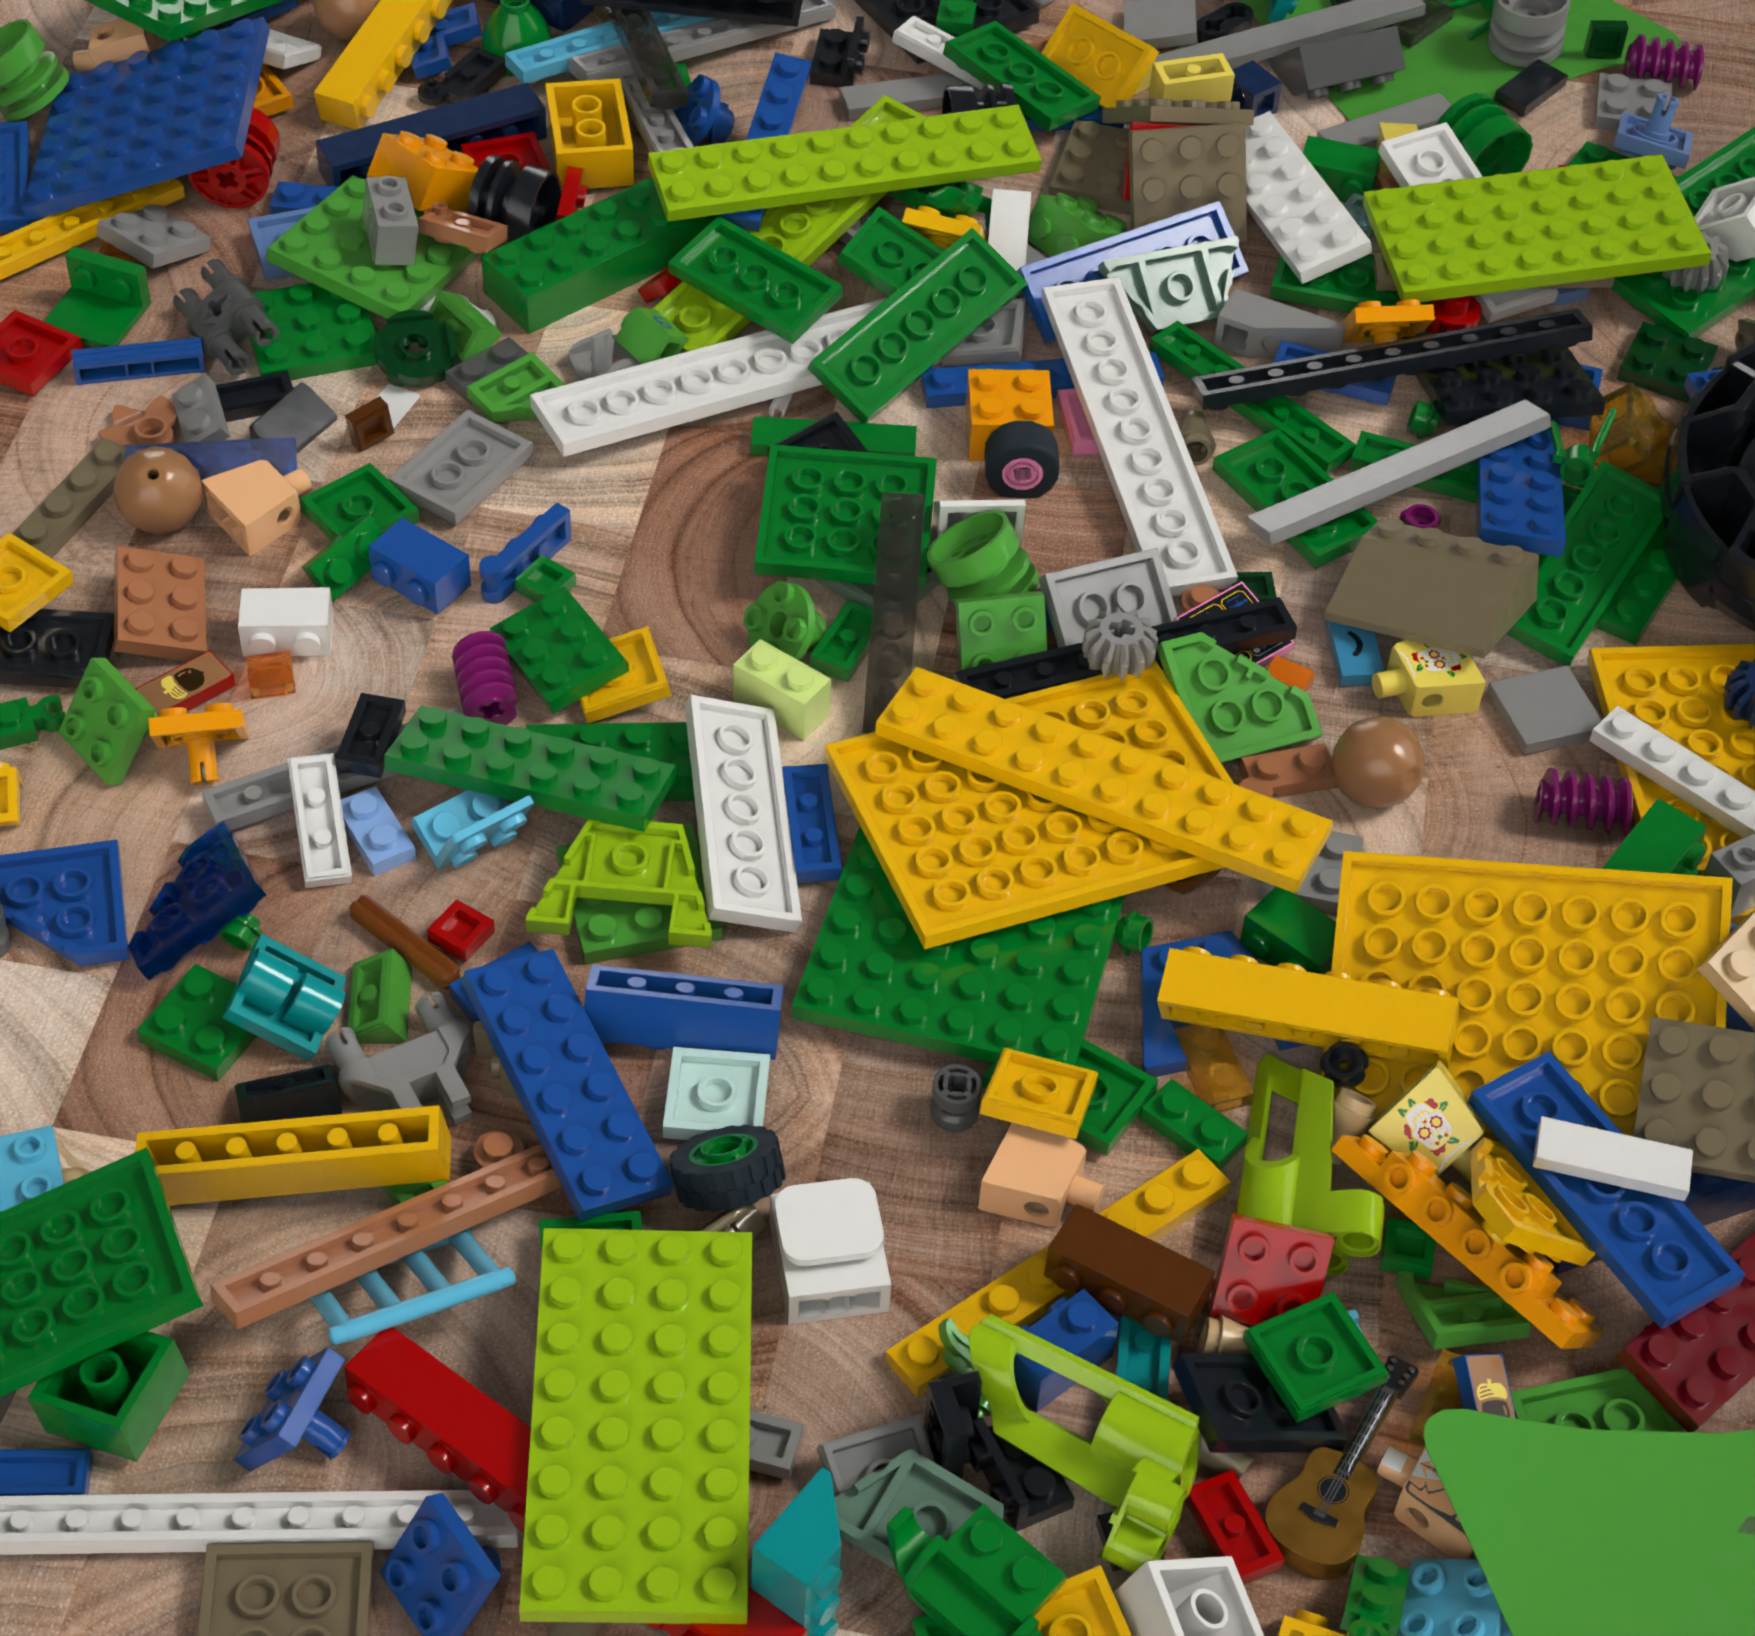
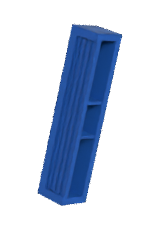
(138, 361)

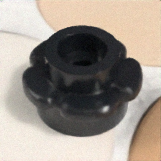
(1348, 1053)

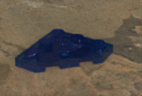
(205, 897)

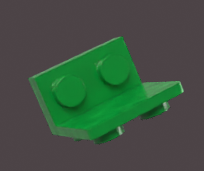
(103, 298)

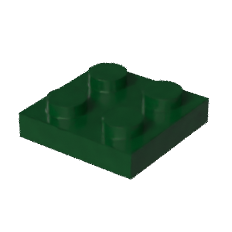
(1662, 359)

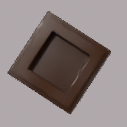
(369, 424)

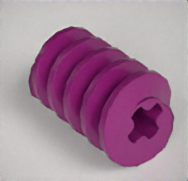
(1665, 60)
(485, 677)
(1584, 800)

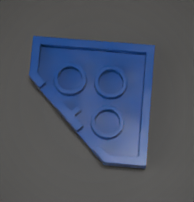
(68, 900)

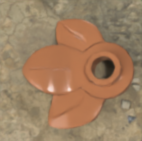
(142, 427)

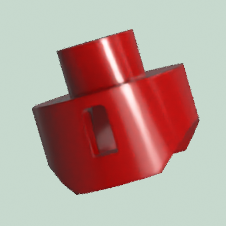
(1455, 314)

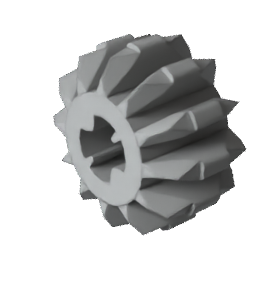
(1703, 276)
(1119, 643)

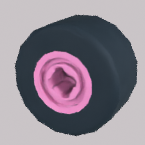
(1021, 460)

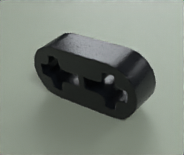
(1224, 21)

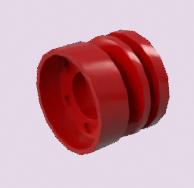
(244, 179)

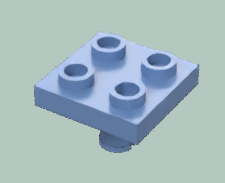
(1654, 135)

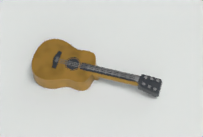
(1323, 1510)

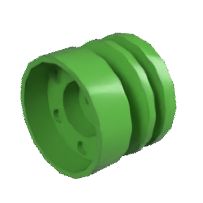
(27, 73)
(982, 558)

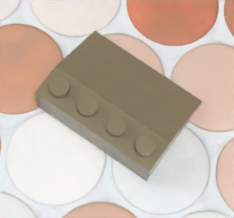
(1435, 587)

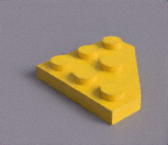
(1518, 1209)

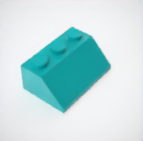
(800, 1558)

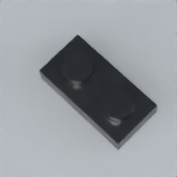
(370, 735)

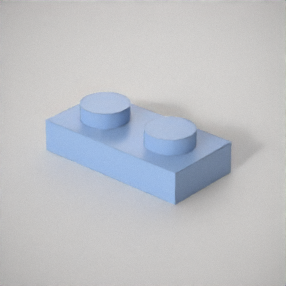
(376, 831)

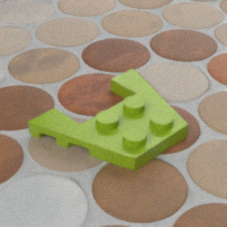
(627, 867)

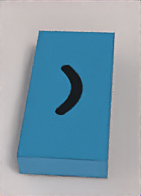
(1354, 654)

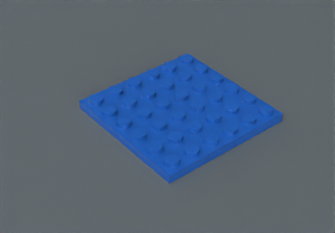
(148, 119)

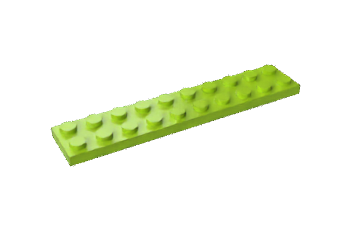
(843, 162)
(795, 229)

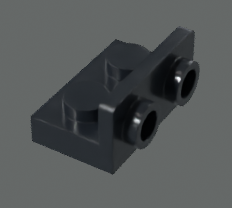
(840, 55)
(948, 1418)
(1017, 1480)

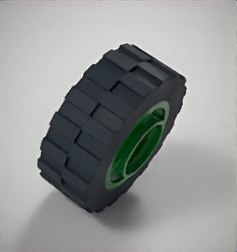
(727, 1168)

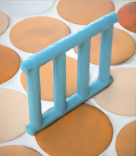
(440, 1296)

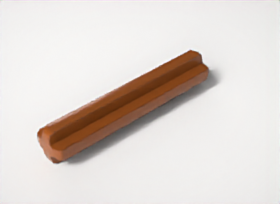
(404, 941)

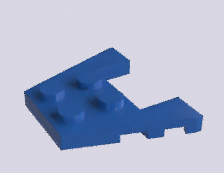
(1159, 1042)

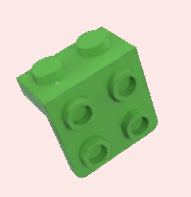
(1069, 223)

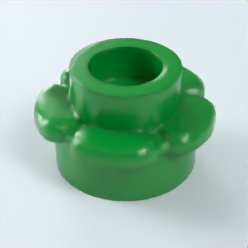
(1423, 419)
(241, 932)
(1134, 932)

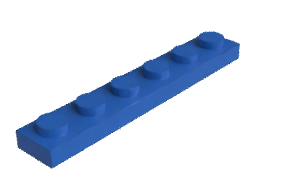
(775, 116)
(948, 384)

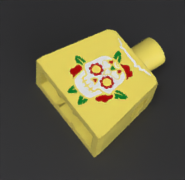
(1430, 680)
(1432, 1120)

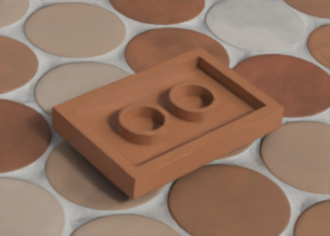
(159, 604)

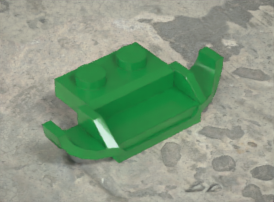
(948, 199)
(977, 1580)

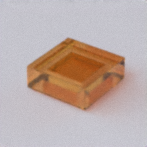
(270, 675)

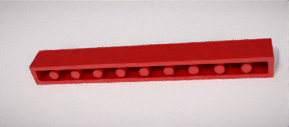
(484, 1446)

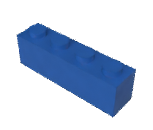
(683, 1010)

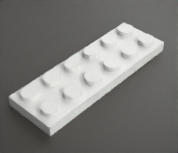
(1436, 157)
(1297, 205)
(742, 814)

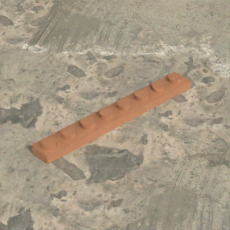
(384, 1237)

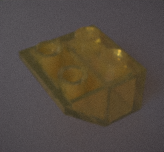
(1637, 436)

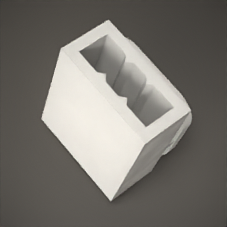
(830, 1250)

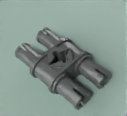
(225, 317)

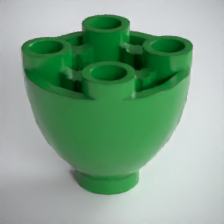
(512, 27)

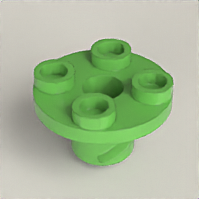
(785, 619)

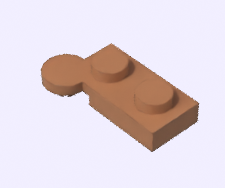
(461, 228)
(1288, 771)

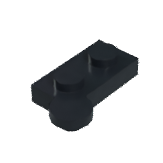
(465, 79)

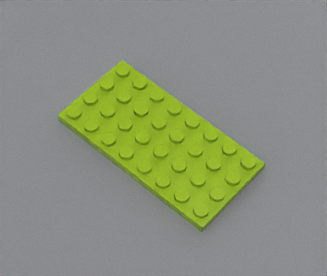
(1535, 229)
(640, 1429)

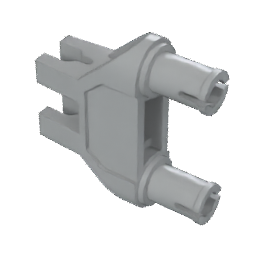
(413, 1071)

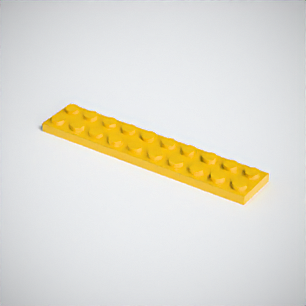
(1106, 779)

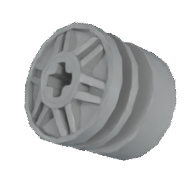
(1528, 30)

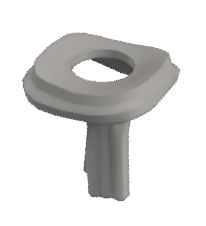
(600, 351)

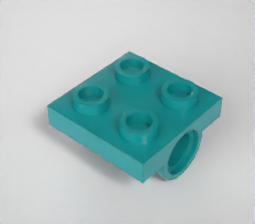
(286, 998)

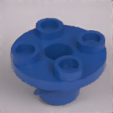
(705, 113)

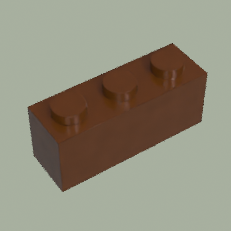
(1128, 1273)

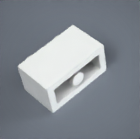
(286, 621)

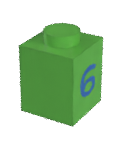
(649, 335)

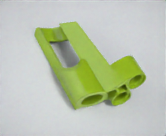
(1299, 1186)
(1139, 1455)

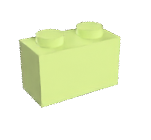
(785, 684)

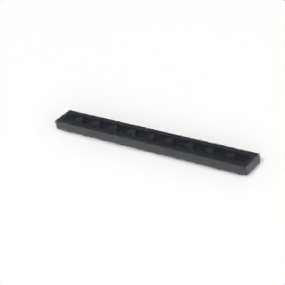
(1390, 359)

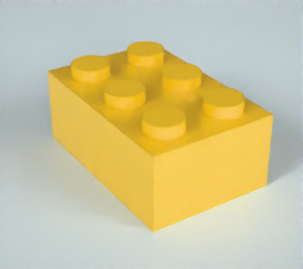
(590, 132)

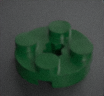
(415, 369)

